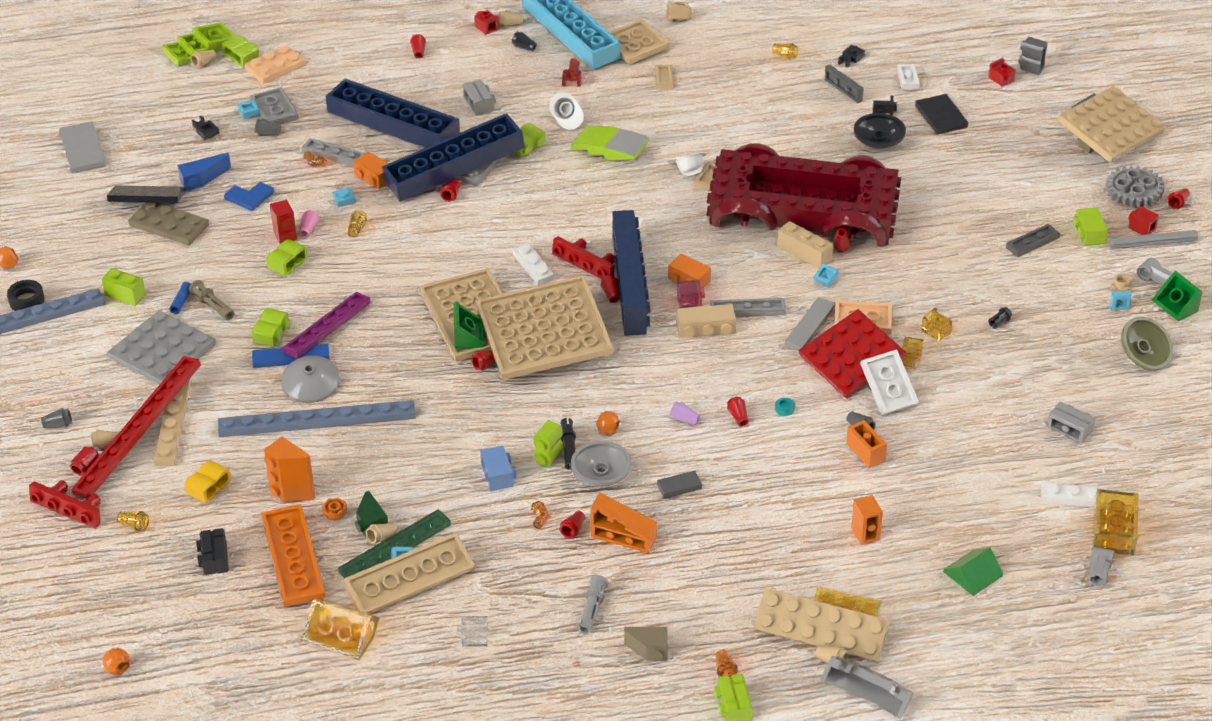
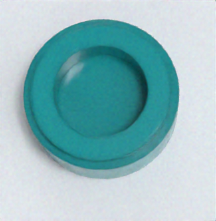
(784, 406)

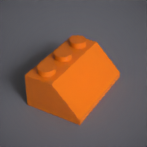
(289, 471)

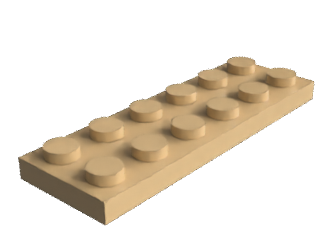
(409, 574)
(821, 624)

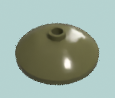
(1147, 343)

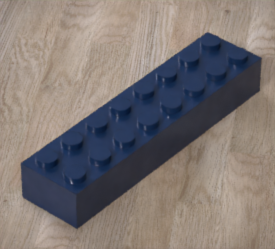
(390, 114)
(453, 157)
(630, 273)

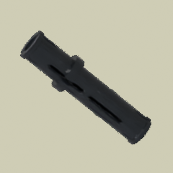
(568, 439)

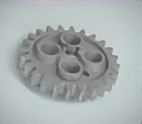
(1134, 186)

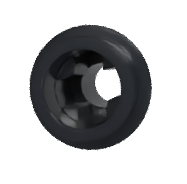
(523, 41)

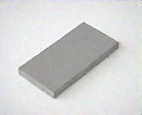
(82, 147)

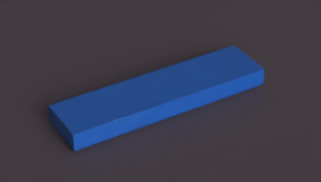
(276, 357)

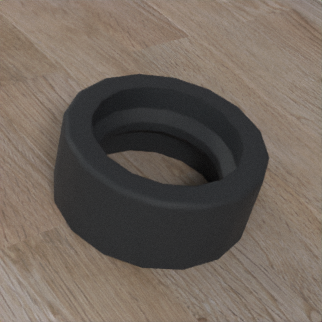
(24, 287)

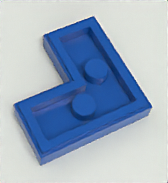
(251, 198)

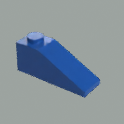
(202, 171)

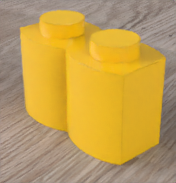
(207, 481)

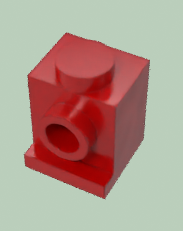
(484, 18)
(1001, 72)

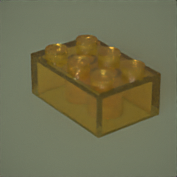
(1115, 521)

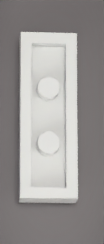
(533, 264)
(1068, 494)

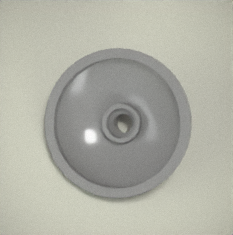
(310, 379)
(601, 463)

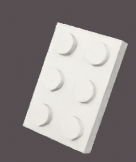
(889, 382)

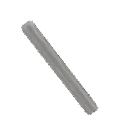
(1153, 239)

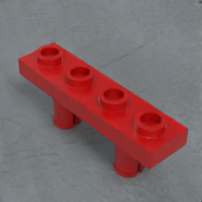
(583, 259)
(55, 500)

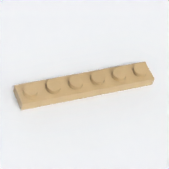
(171, 428)

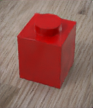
(1143, 221)

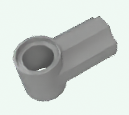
(1152, 270)
(1100, 563)

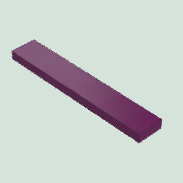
(326, 325)

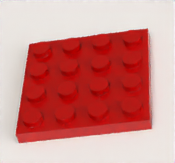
(841, 349)

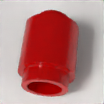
(84, 460)

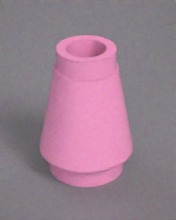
(308, 222)

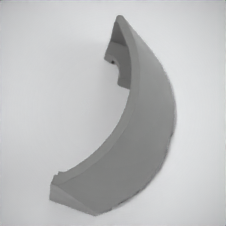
(867, 685)

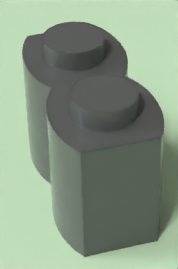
(1033, 55)

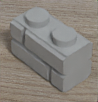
(479, 97)
(1071, 422)

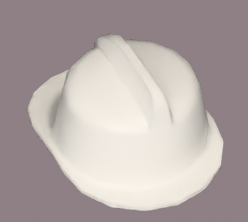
(566, 111)
(689, 164)

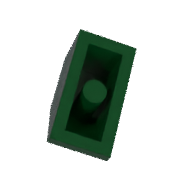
(369, 513)

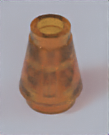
(725, 664)

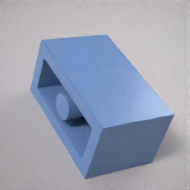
(497, 468)

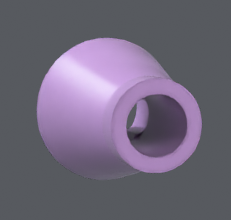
(683, 413)

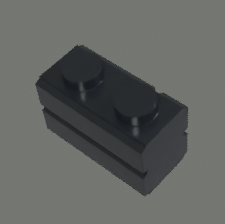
(213, 551)

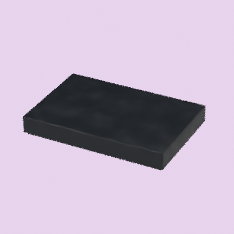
(941, 114)

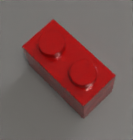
(283, 221)

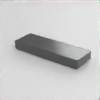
(844, 83)
(1032, 240)

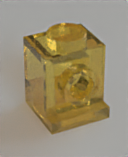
(936, 325)
(913, 350)

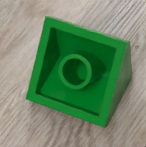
(1178, 297)
(467, 328)
(975, 570)

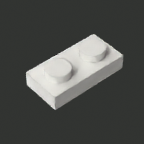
(907, 76)

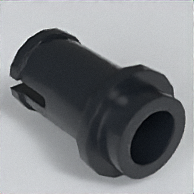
(1003, 315)

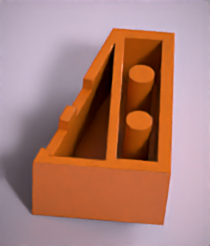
(621, 525)

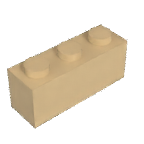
(804, 244)
(706, 320)

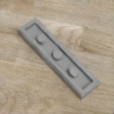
(332, 151)
(755, 307)
(810, 323)

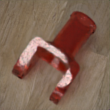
(572, 73)

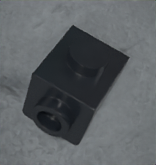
(885, 106)

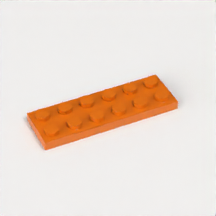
(293, 555)

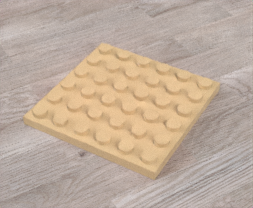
(544, 327)

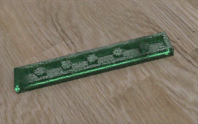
(408, 537)

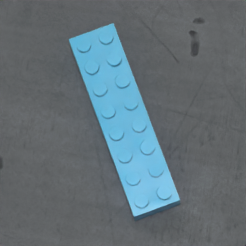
(576, 30)

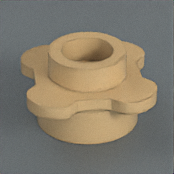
(1121, 282)

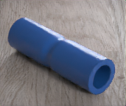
(179, 300)

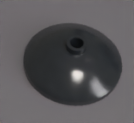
(879, 130)

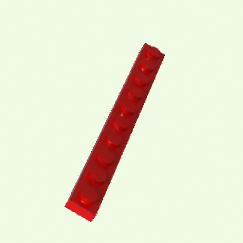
(135, 427)

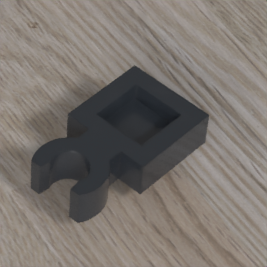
(851, 54)
(205, 129)

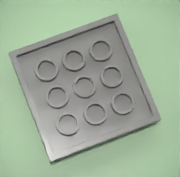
(159, 346)

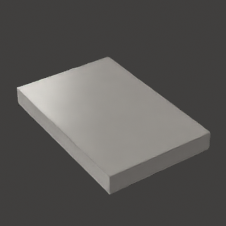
(275, 106)

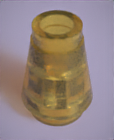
(785, 50)
(357, 222)
(133, 519)

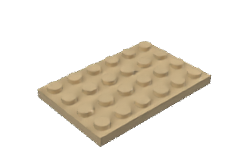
(1111, 123)
(462, 289)

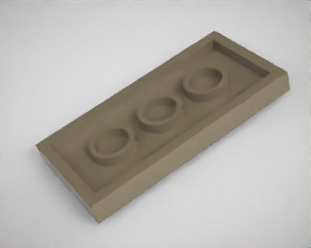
(169, 222)

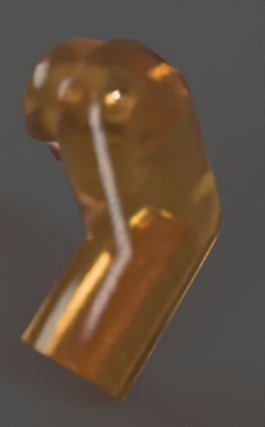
(315, 161)
(542, 514)

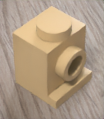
(678, 11)

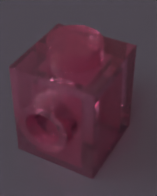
(690, 293)

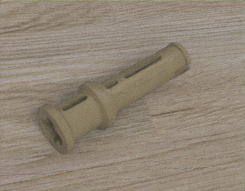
(207, 296)

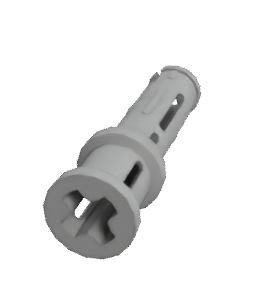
(594, 598)

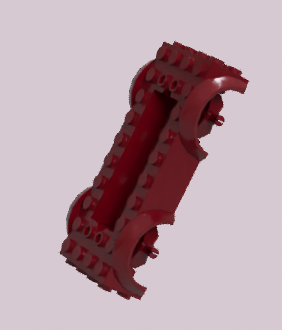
(807, 192)

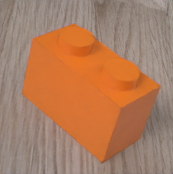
(369, 169)
(687, 269)
(866, 444)
(866, 519)

